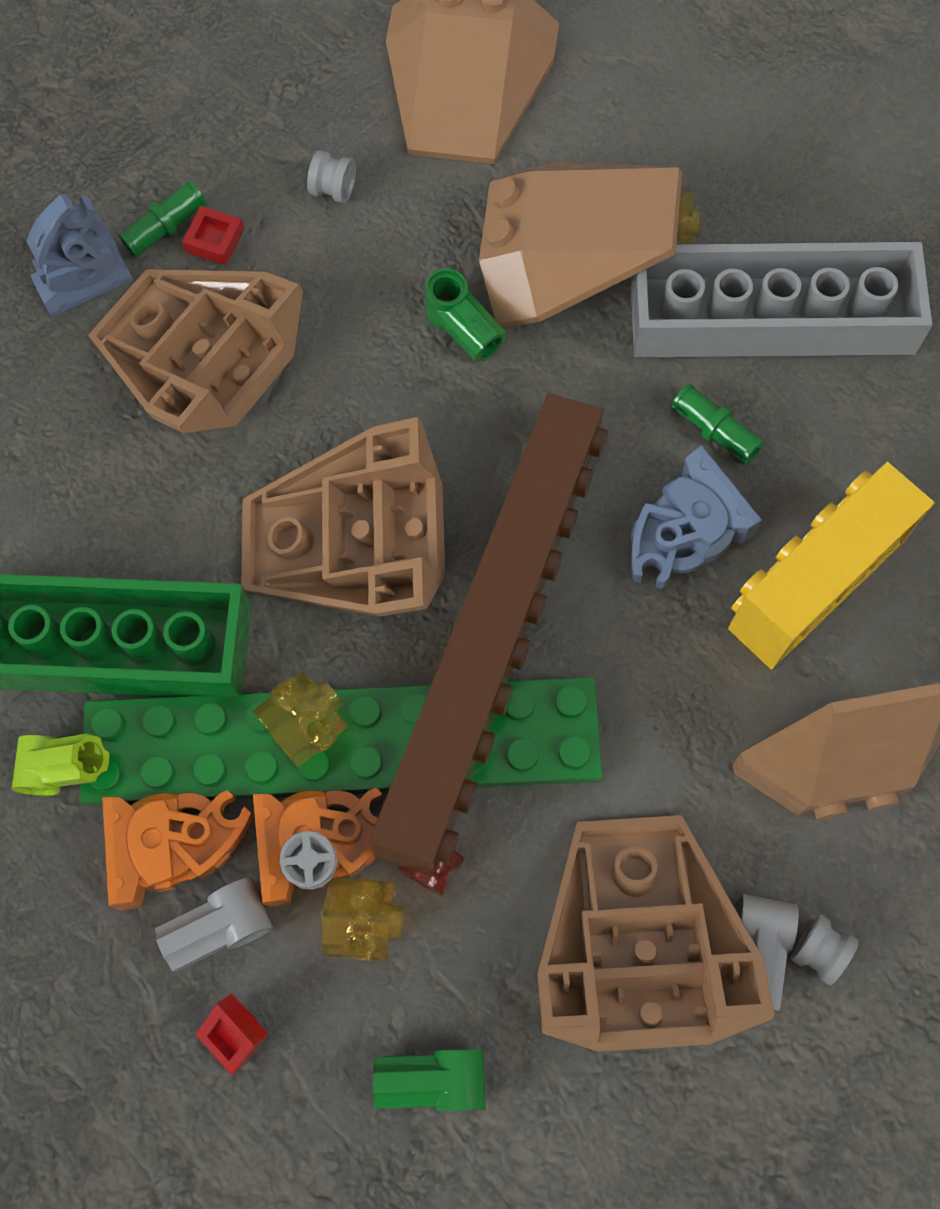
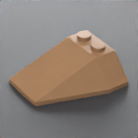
(467, 72)
(573, 232)
(201, 342)
(351, 526)
(848, 753)
(646, 944)

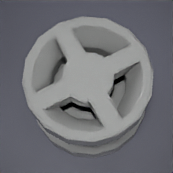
(331, 176)
(299, 852)
(825, 950)

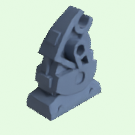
(74, 255)
(692, 518)

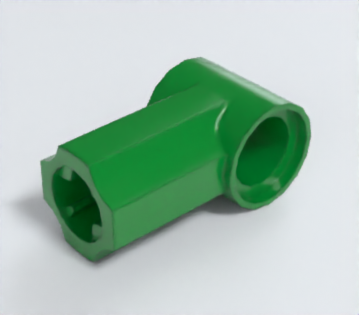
(463, 317)
(444, 1080)

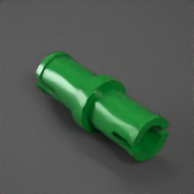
(162, 219)
(717, 424)

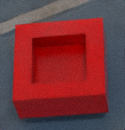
(213, 235)
(231, 1034)

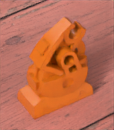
(310, 812)
(160, 846)

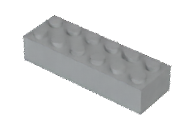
(782, 300)

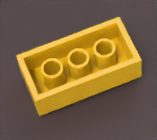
(828, 563)

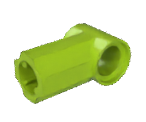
(52, 762)

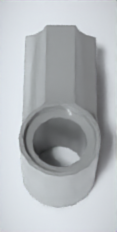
(226, 921)
(774, 931)

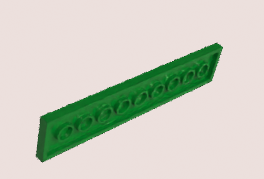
(221, 745)

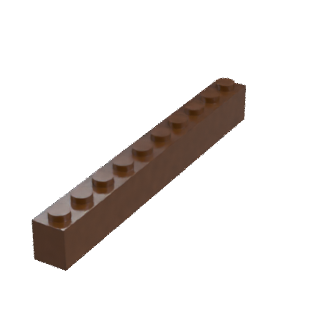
(489, 640)

